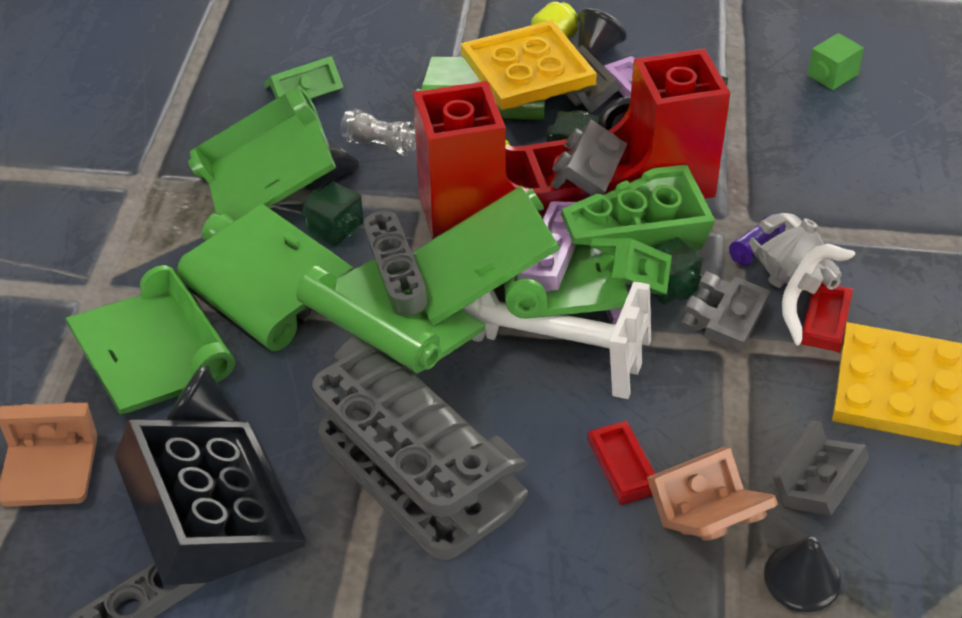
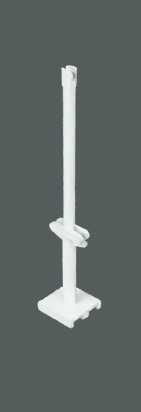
(622, 339)

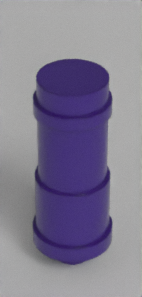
(741, 249)

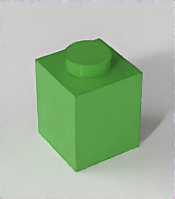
(835, 61)

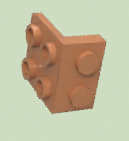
(47, 454)
(707, 496)

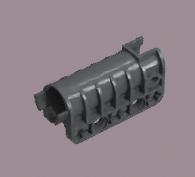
(419, 447)

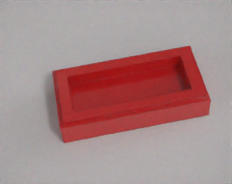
(827, 318)
(622, 461)

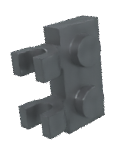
(736, 314)

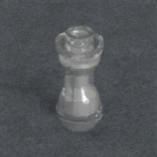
(364, 128)

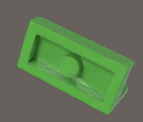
(315, 78)
(636, 262)

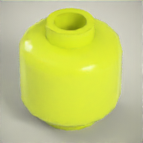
(562, 15)

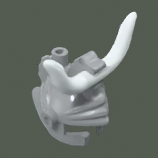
(798, 260)

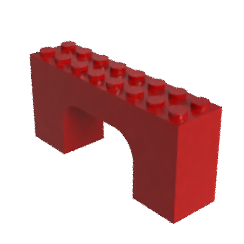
(464, 160)

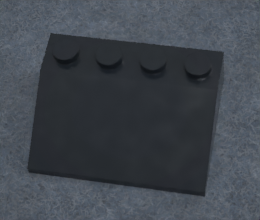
(204, 498)

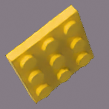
(528, 64)
(900, 384)

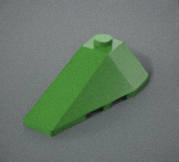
(649, 210)

